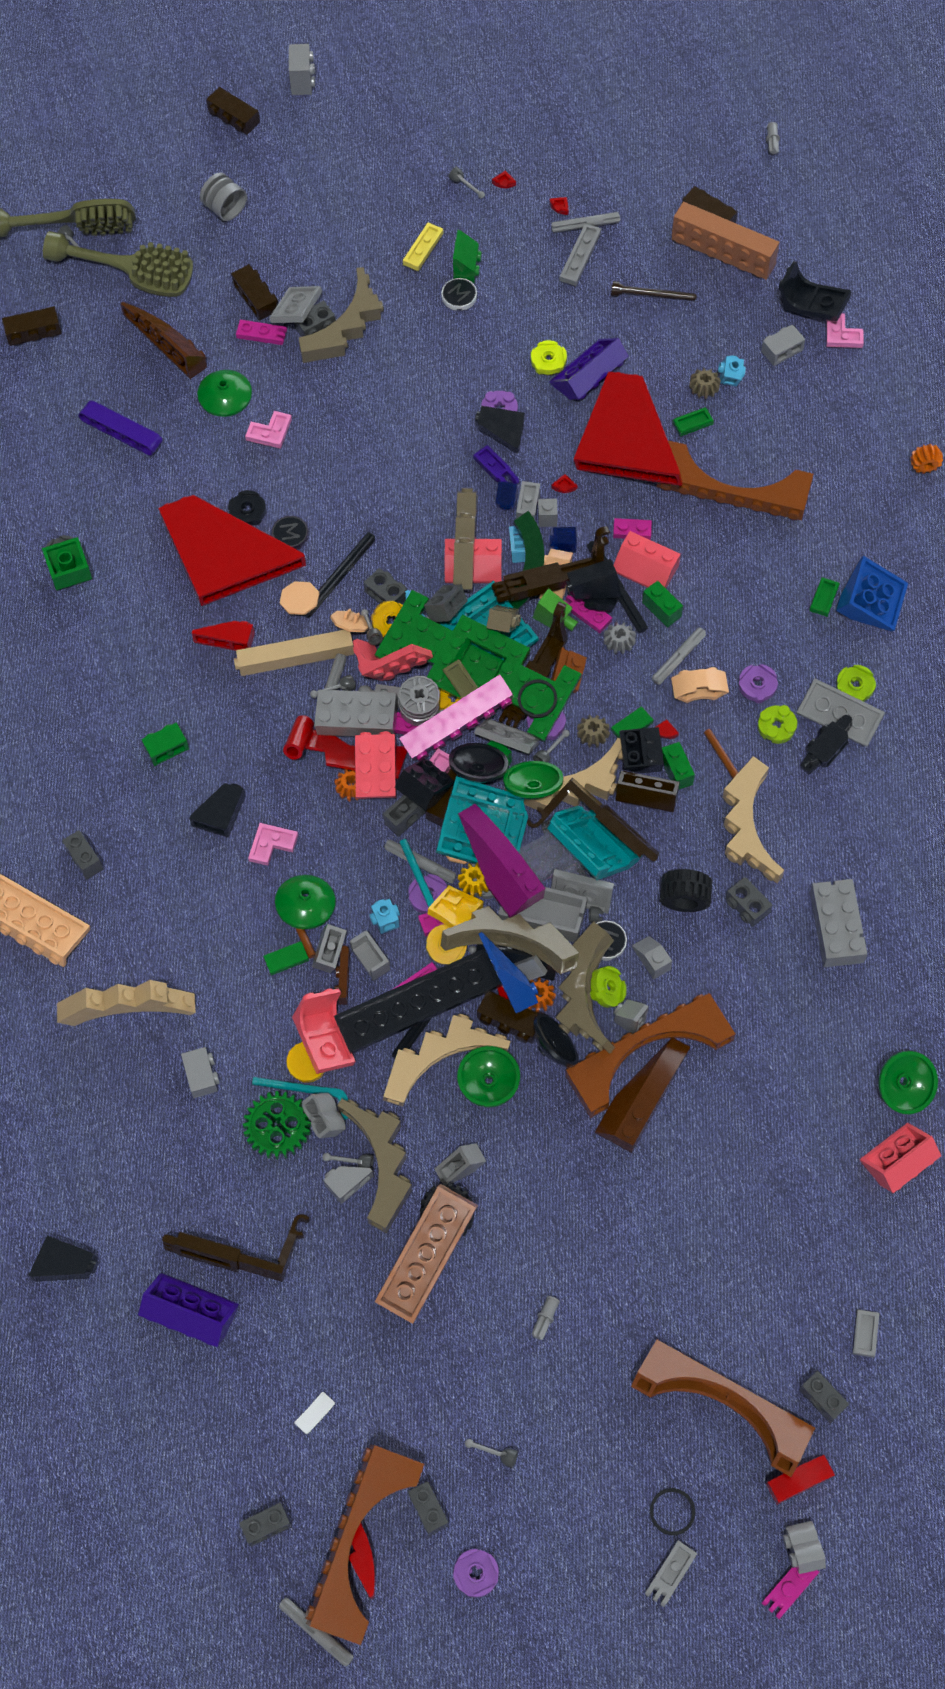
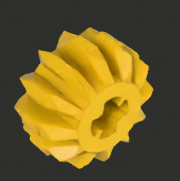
(467, 883)

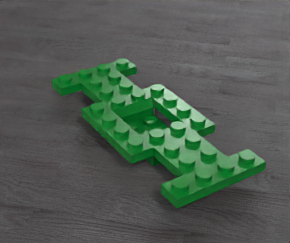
(482, 666)

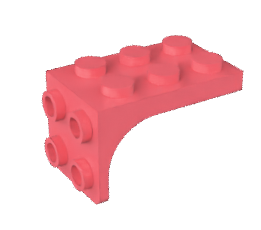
(390, 665)
(375, 765)
(320, 1031)

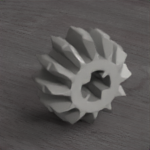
(619, 638)

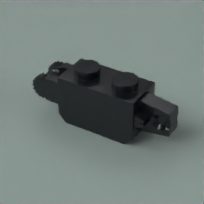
(828, 745)

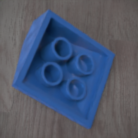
(873, 596)
(514, 982)

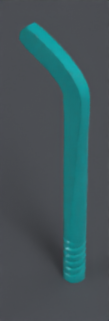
(417, 872)
(336, 1093)

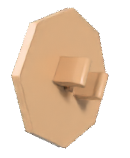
(299, 598)
(349, 621)

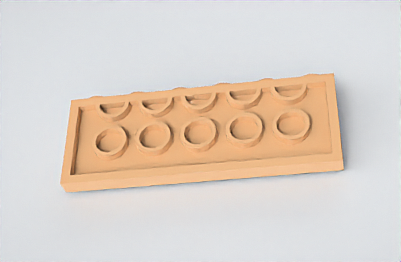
(38, 923)

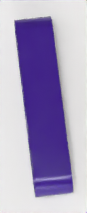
(120, 427)

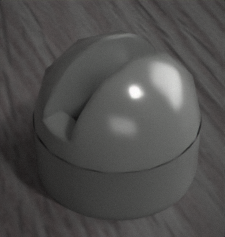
(594, 914)

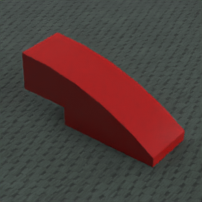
(803, 1479)
(363, 1561)

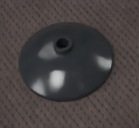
(478, 762)
(554, 1041)

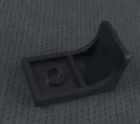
(809, 298)

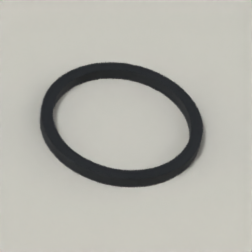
(537, 715)
(687, 1497)

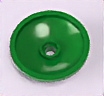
(226, 399)
(533, 779)
(306, 911)
(484, 1064)
(918, 1085)

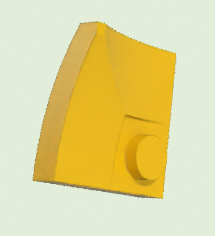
(454, 907)

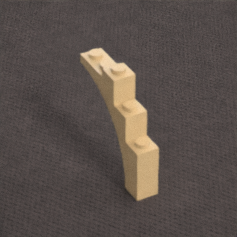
(596, 779)
(739, 821)
(147, 997)
(410, 1067)

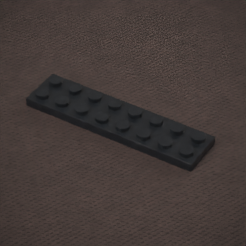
(417, 1001)

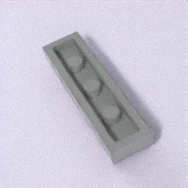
(580, 254)

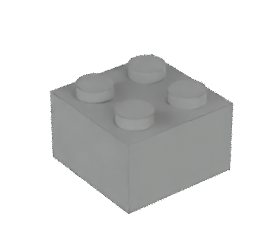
(301, 69)

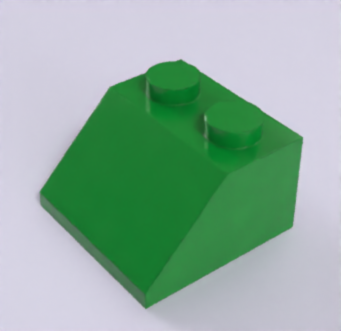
(466, 257)
(67, 563)

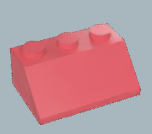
(486, 560)
(646, 561)
(901, 1157)

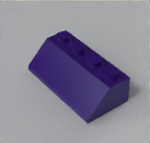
(590, 368)
(187, 1309)

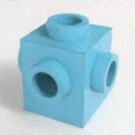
(731, 370)
(385, 915)

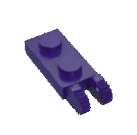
(494, 465)

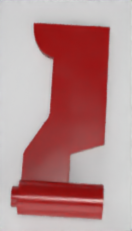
(336, 751)

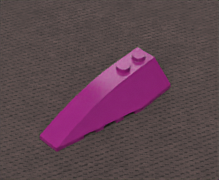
(501, 864)

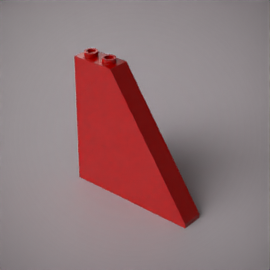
(626, 434)
(223, 551)

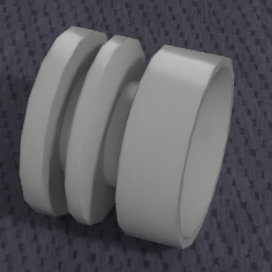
(223, 196)
(422, 709)

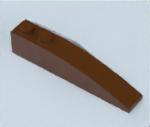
(167, 340)
(639, 1099)

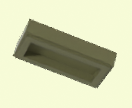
(460, 678)

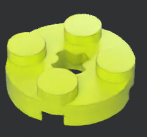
(545, 366)

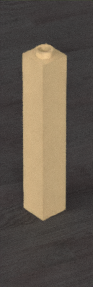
(293, 652)

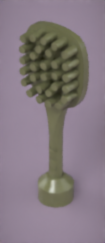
(89, 215)
(149, 269)

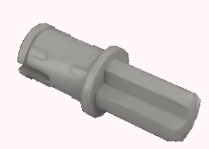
(772, 138)
(545, 1317)

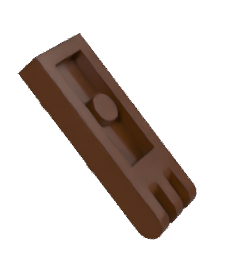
(342, 973)

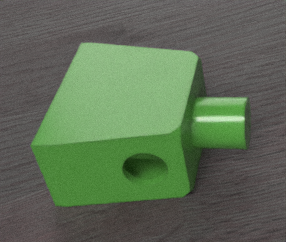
(546, 607)

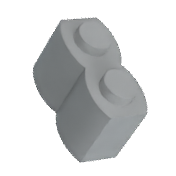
(323, 1115)
(804, 1547)

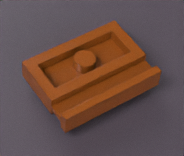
(571, 660)

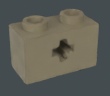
(503, 618)

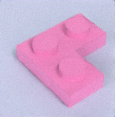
(840, 336)
(271, 434)
(267, 839)

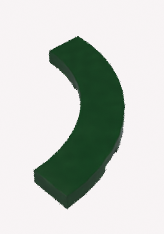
(533, 546)

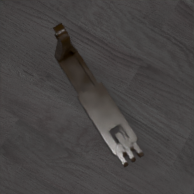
(548, 576)
(542, 661)
(604, 815)
(232, 1258)

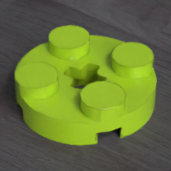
(861, 674)
(780, 714)
(599, 990)

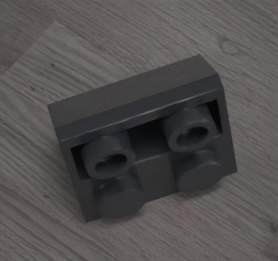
(642, 750)
(424, 783)

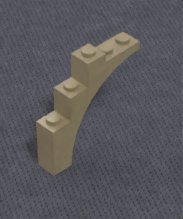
(350, 325)
(465, 537)
(515, 933)
(578, 1013)
(391, 1190)

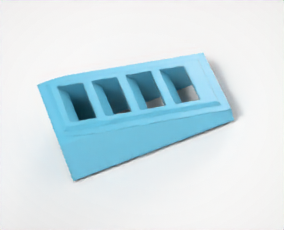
(518, 554)

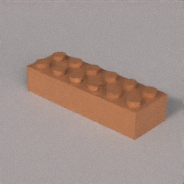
(725, 240)
(426, 1253)

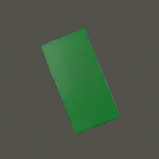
(693, 421)
(824, 597)
(635, 720)
(286, 958)

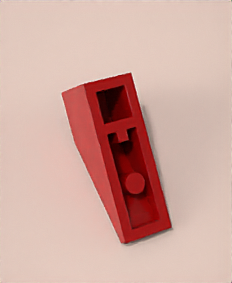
(228, 635)

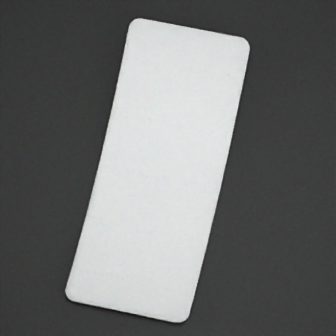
(315, 1413)

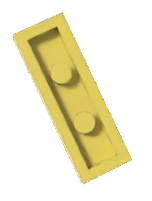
(423, 246)

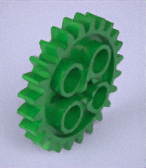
(263, 1137)

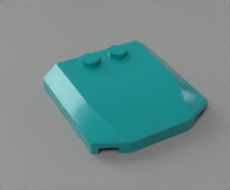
(478, 609)
(499, 805)
(591, 842)

